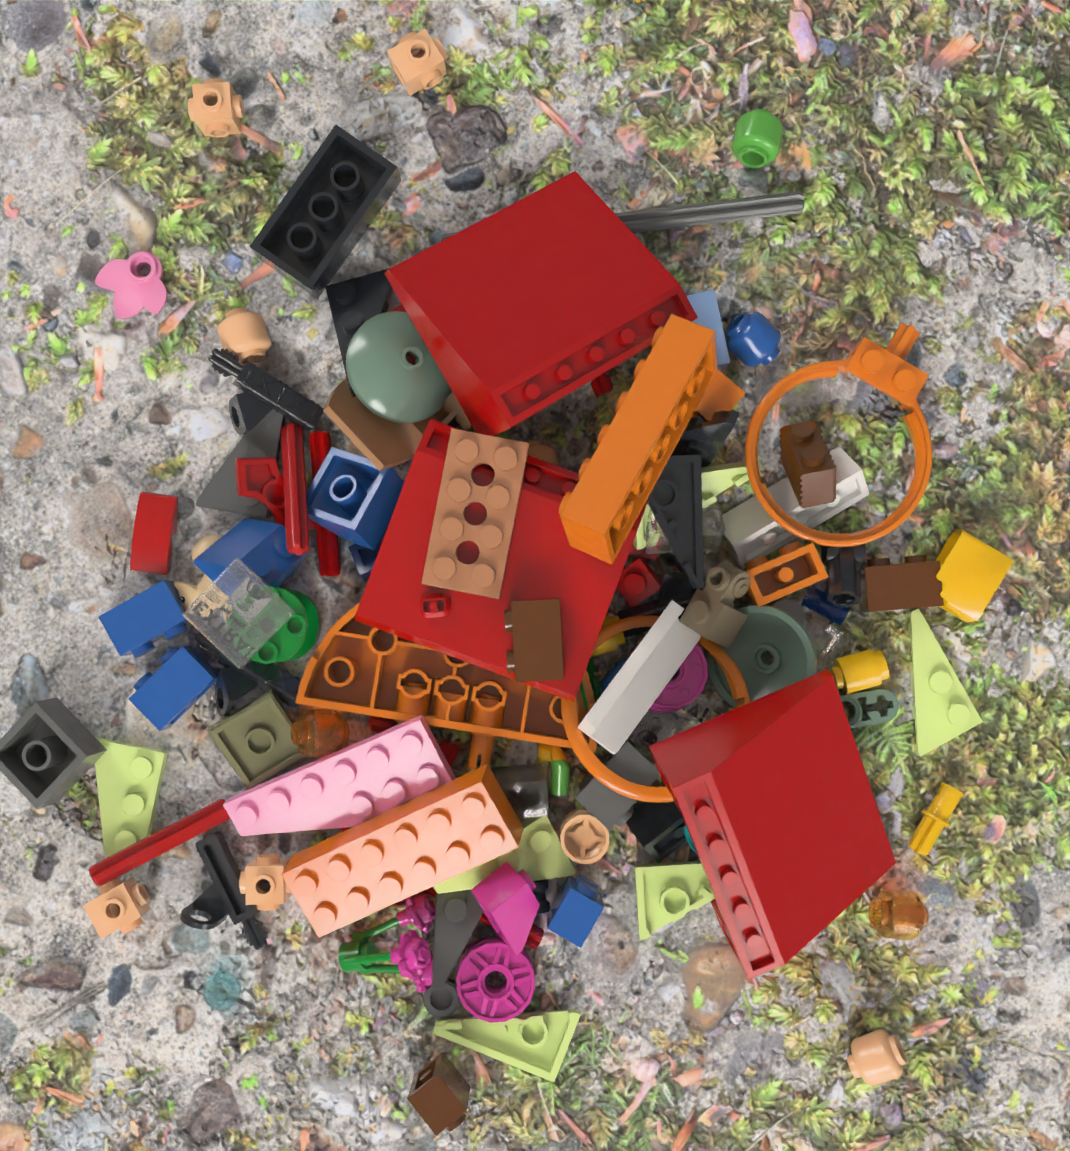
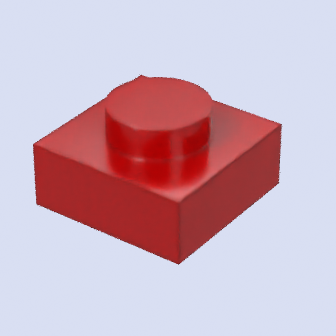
(638, 582)

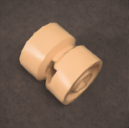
(583, 836)

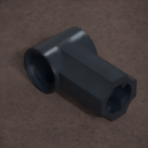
(844, 574)

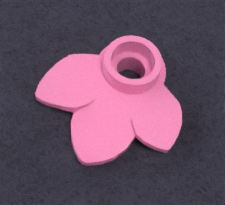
(131, 289)

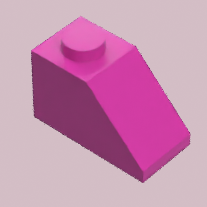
(508, 904)

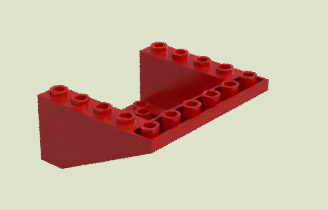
(535, 302)
(536, 569)
(777, 817)

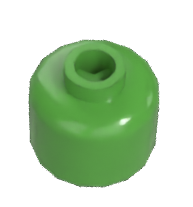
(757, 138)

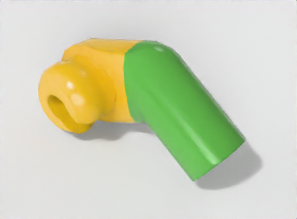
(559, 768)

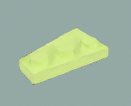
(128, 792)

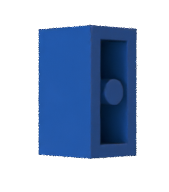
(145, 619)
(173, 687)
(575, 909)

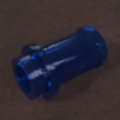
(823, 607)

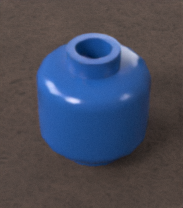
(753, 339)

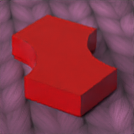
(262, 481)

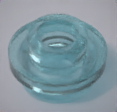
(216, 1000)

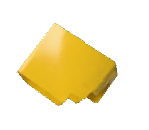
(969, 575)

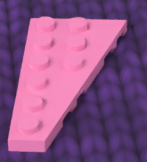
(345, 784)

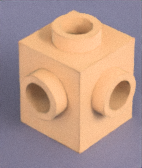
(418, 61)
(216, 108)
(269, 868)
(118, 906)

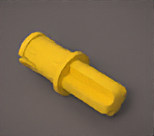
(935, 819)

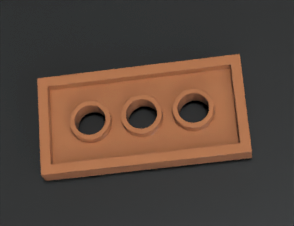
(456, 493)

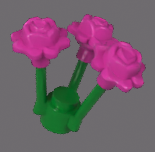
(413, 951)

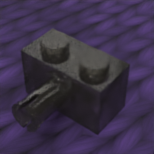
(525, 788)

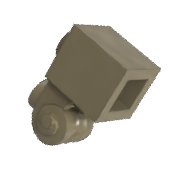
(712, 609)

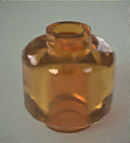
(319, 732)
(898, 914)

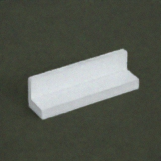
(756, 534)
(640, 680)

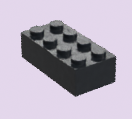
(326, 211)

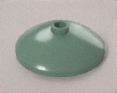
(385, 378)
(763, 631)

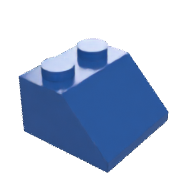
(353, 497)
(258, 545)

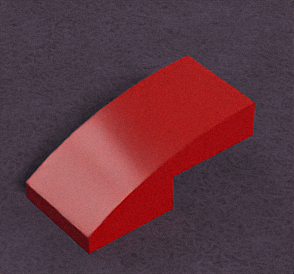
(153, 533)

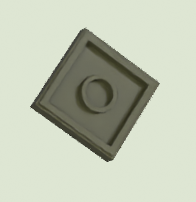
(257, 739)

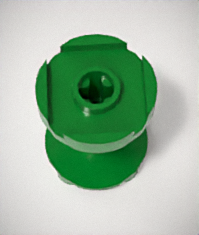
(297, 635)

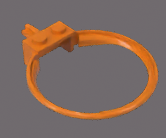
(889, 374)
(582, 749)

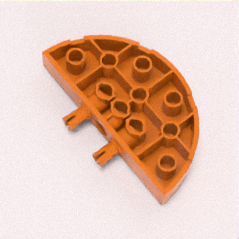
(398, 679)

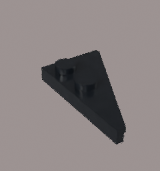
(354, 303)
(706, 437)
(678, 511)

